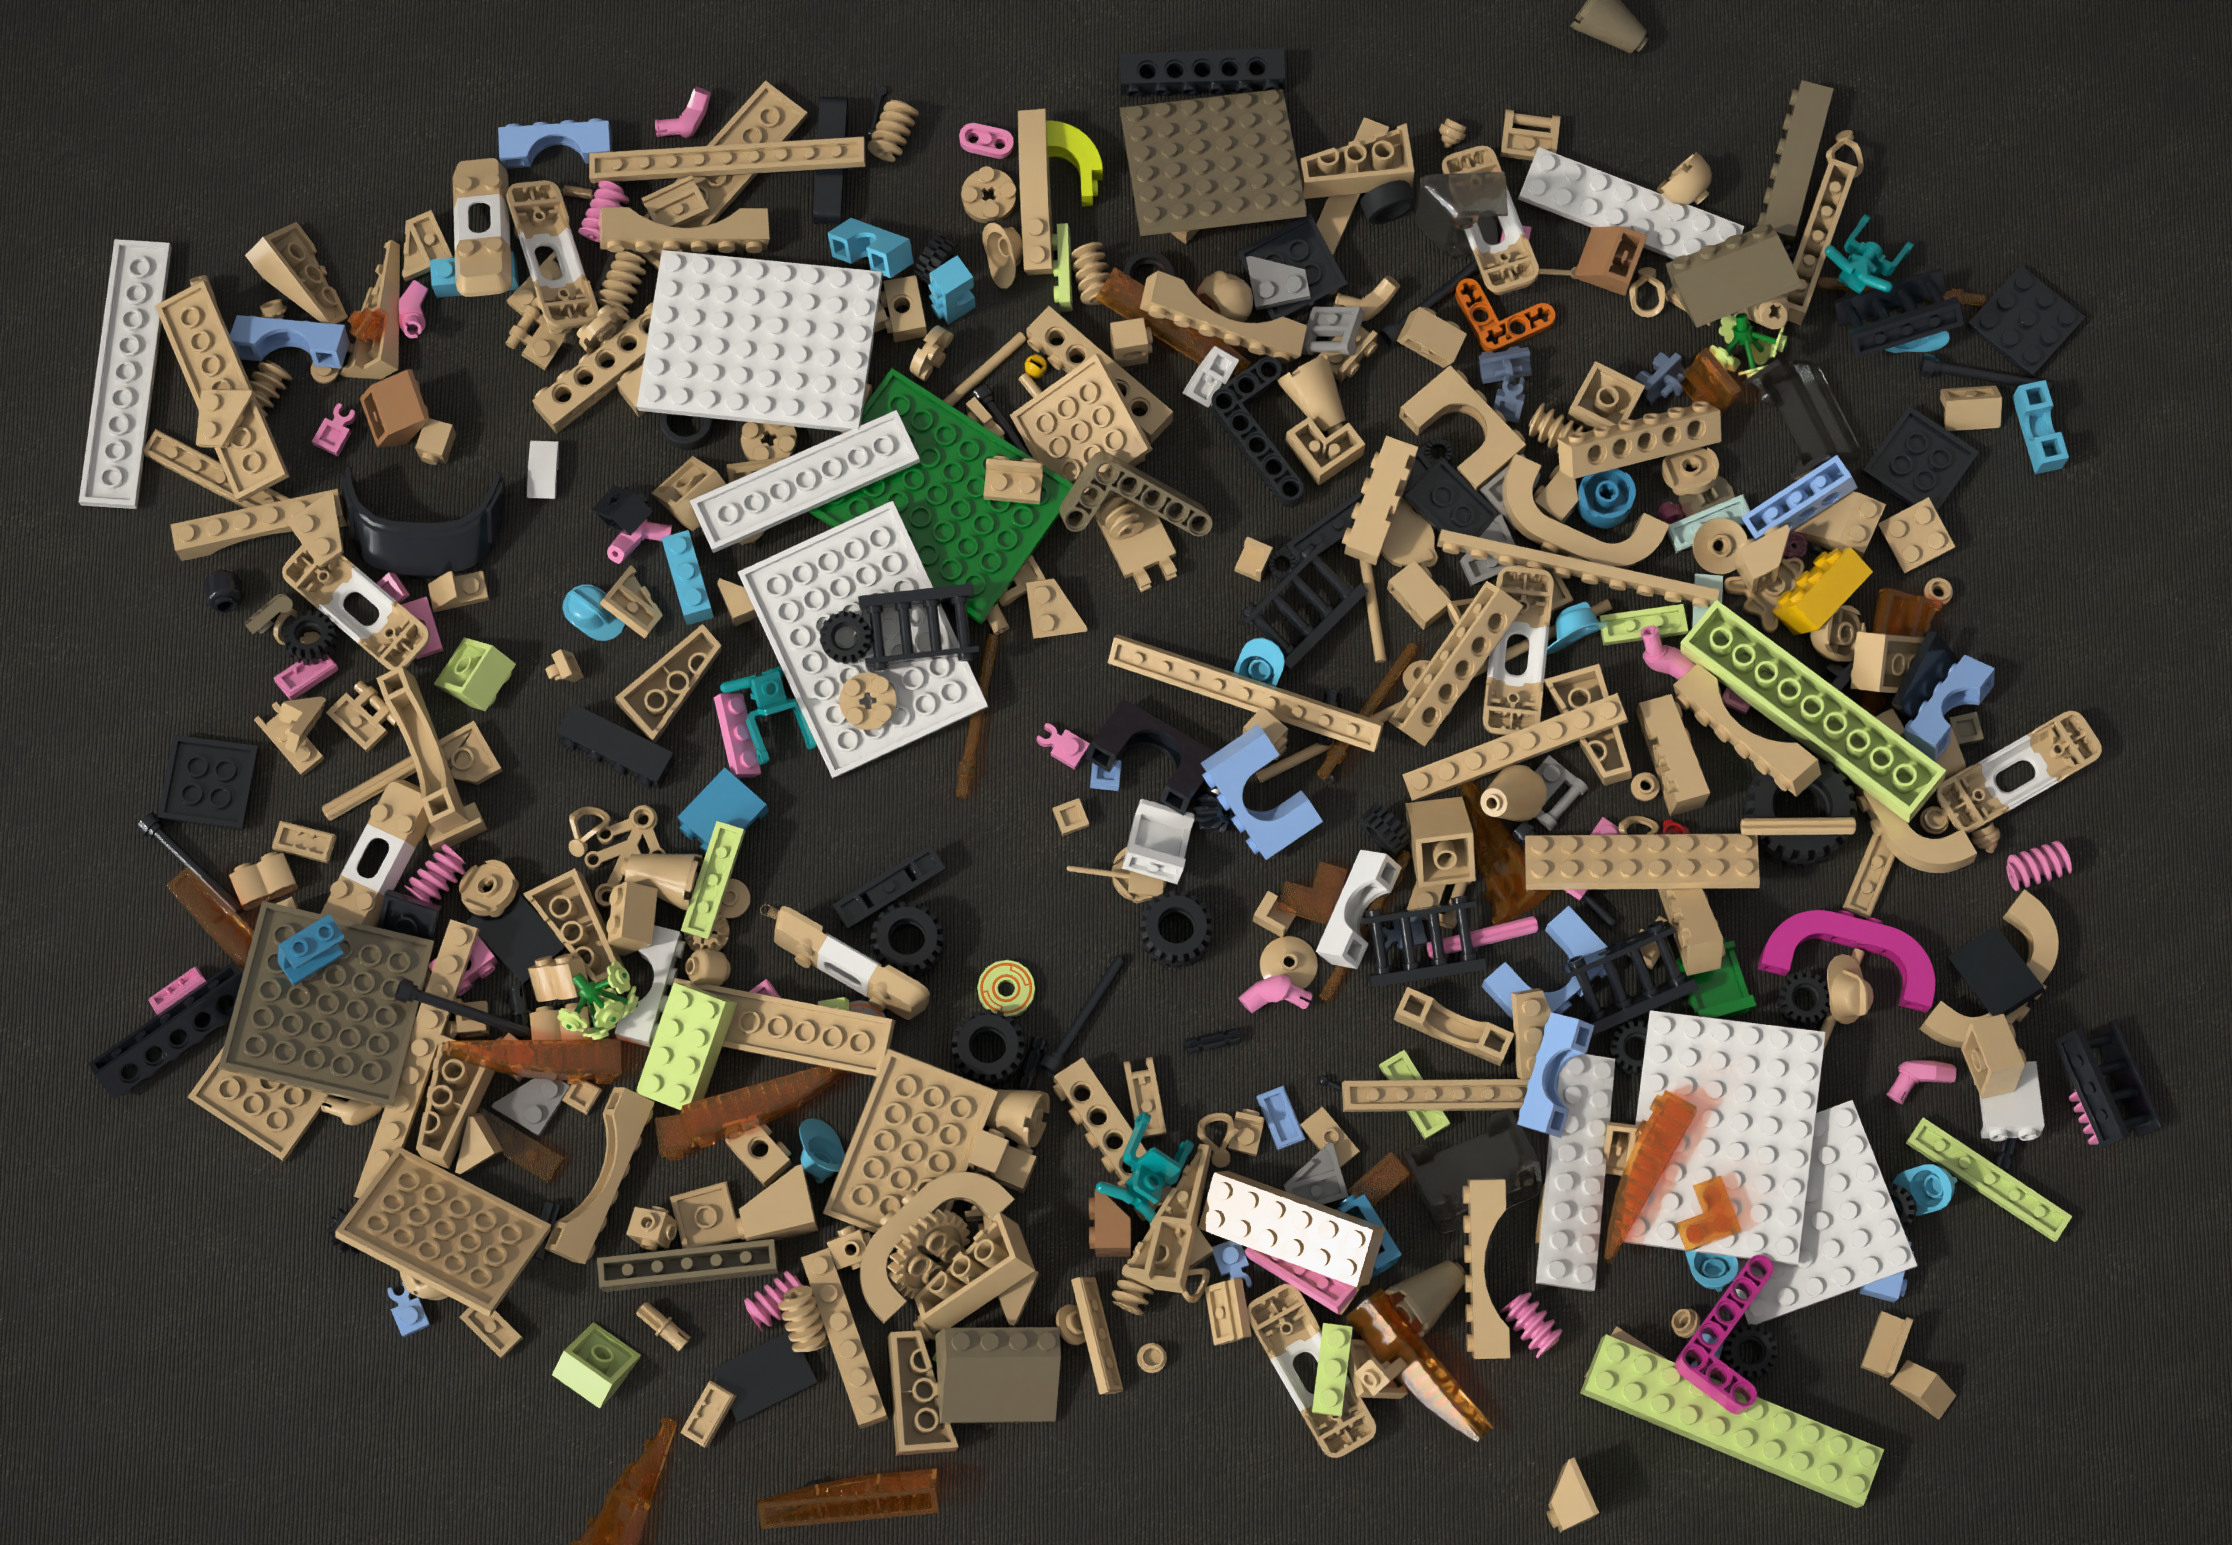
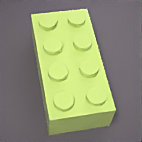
(686, 1046)

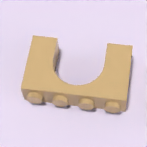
(1451, 394)

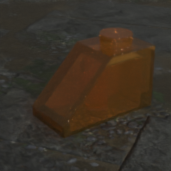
(672, 1138)

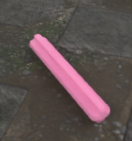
(1490, 935)

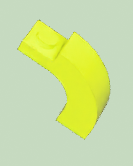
(1073, 145)

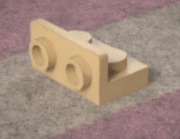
(1348, 365)
(1013, 480)

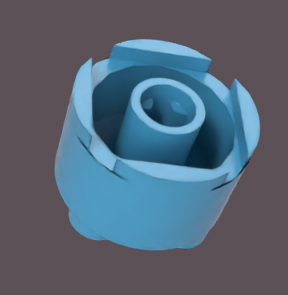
(1604, 512)

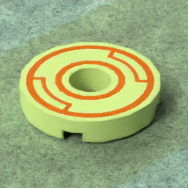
(1009, 972)

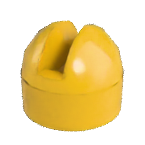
(1033, 370)

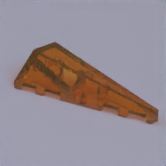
(1898, 615)
(1499, 862)
(631, 1495)

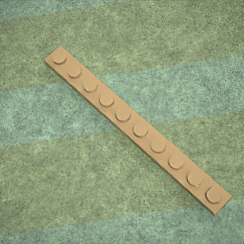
(727, 159)
(1588, 571)
(1246, 692)
(421, 1050)

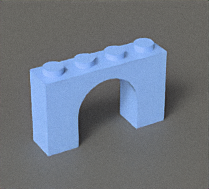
(1230, 770)
(1575, 939)

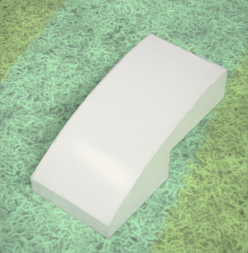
(1209, 376)
(543, 469)

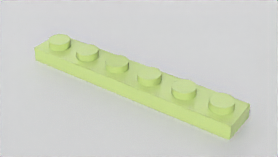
(1989, 1179)

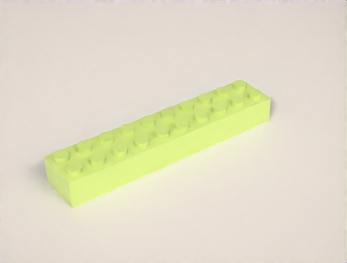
(1813, 711)
(1761, 1436)

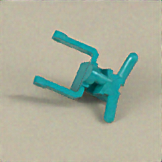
(1865, 262)
(770, 699)
(1150, 1171)

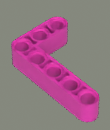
(1719, 1330)

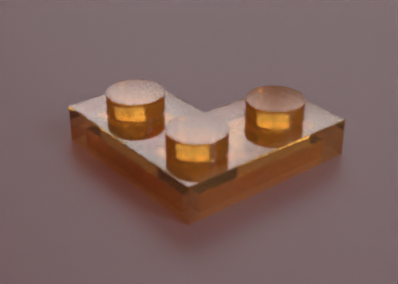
(1314, 902)
(1717, 1218)

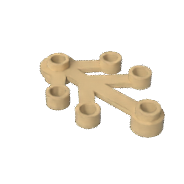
(624, 849)

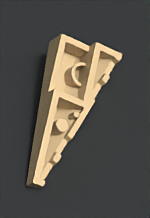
(380, 356)
(1167, 1248)

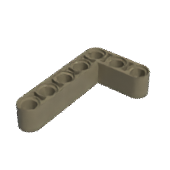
(1135, 491)

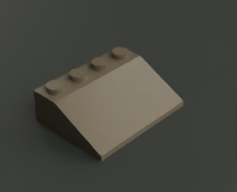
(1733, 275)
(998, 1374)

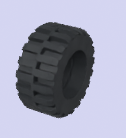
(1801, 849)

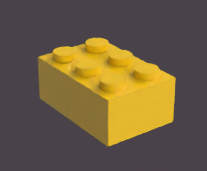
(1821, 590)

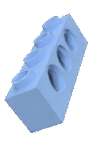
(1802, 499)

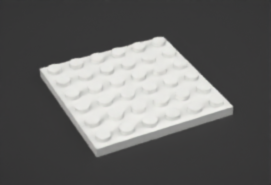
(1847, 1225)

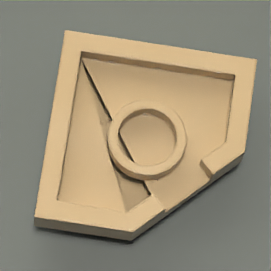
(469, 755)

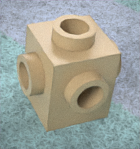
(652, 1228)
(841, 1251)

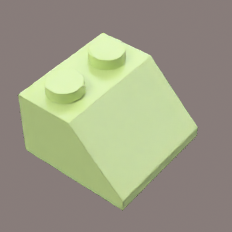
(475, 673)
(595, 1364)

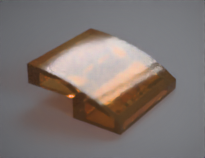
(1710, 382)

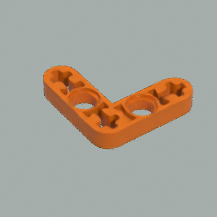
(1493, 325)

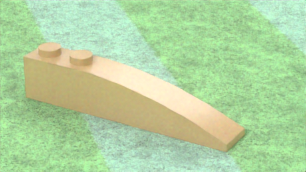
(1035, 192)

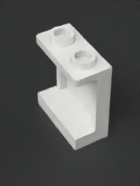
(1158, 841)
(2017, 1112)

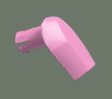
(691, 117)
(410, 311)
(625, 544)
(1663, 657)
(1273, 990)
(1919, 1071)

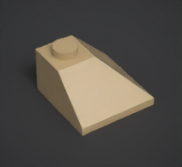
(1571, 1499)

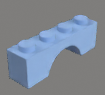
(522, 143)
(259, 336)
(1966, 684)
(1561, 1042)

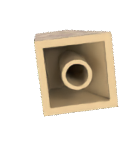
(1441, 841)
(779, 1210)

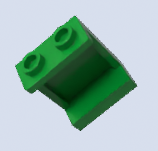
(1721, 991)

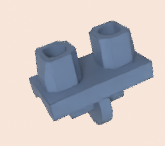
(1512, 362)
(1664, 380)

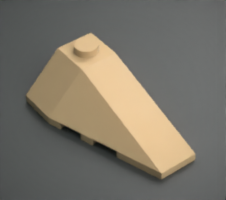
(290, 265)

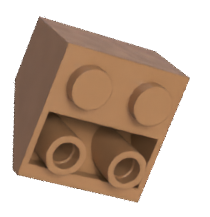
(1610, 258)
(395, 409)
(1112, 1228)

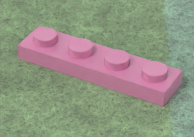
(1321, 1288)

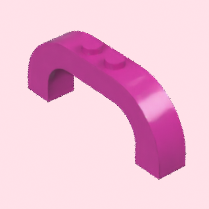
(1866, 935)

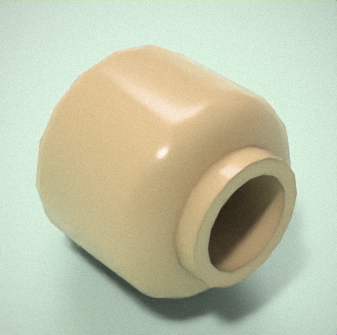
(707, 967)

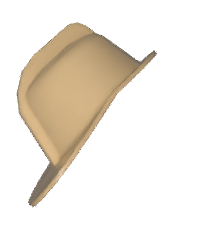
(1003, 252)
(1848, 991)

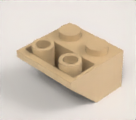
(1761, 559)

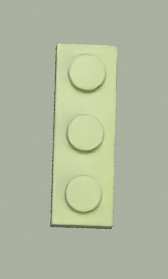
(1062, 267)
(1628, 625)
(1401, 1068)
(1332, 1369)

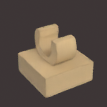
(564, 667)

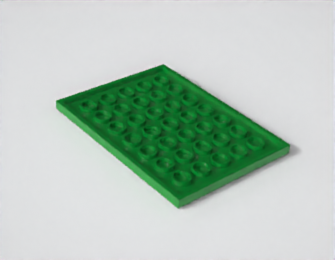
(943, 500)

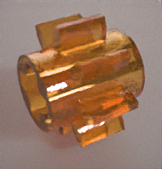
(365, 325)

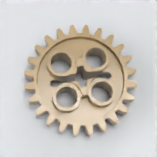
(939, 1233)

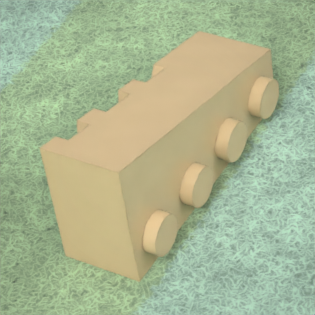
(1358, 165)
(1381, 500)
(666, 685)
(1602, 749)
(1672, 755)
(576, 920)
(1695, 929)
(451, 1098)
(977, 1275)
(916, 1398)

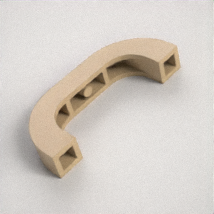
(1562, 539)
(1909, 847)
(2041, 935)
(964, 1186)

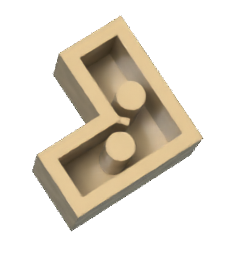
(1323, 455)
(1001, 1162)

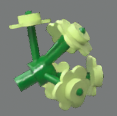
(1739, 331)
(601, 1003)

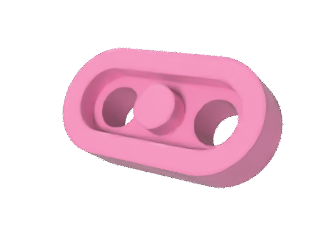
(987, 140)

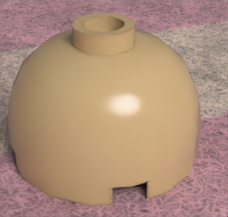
(1688, 181)
(1838, 634)

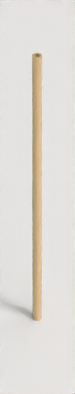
(1386, 714)

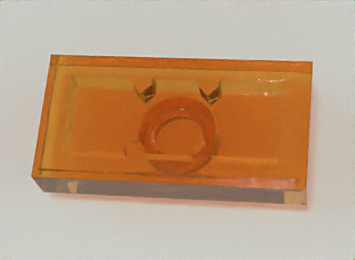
(1381, 1179)

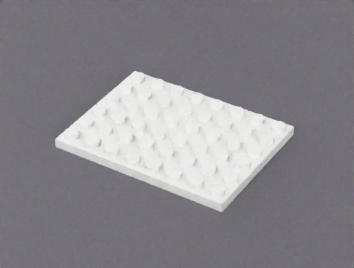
(760, 341)
(825, 576)
(1751, 1128)

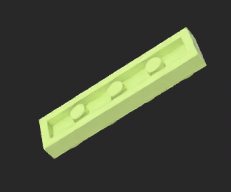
(713, 880)

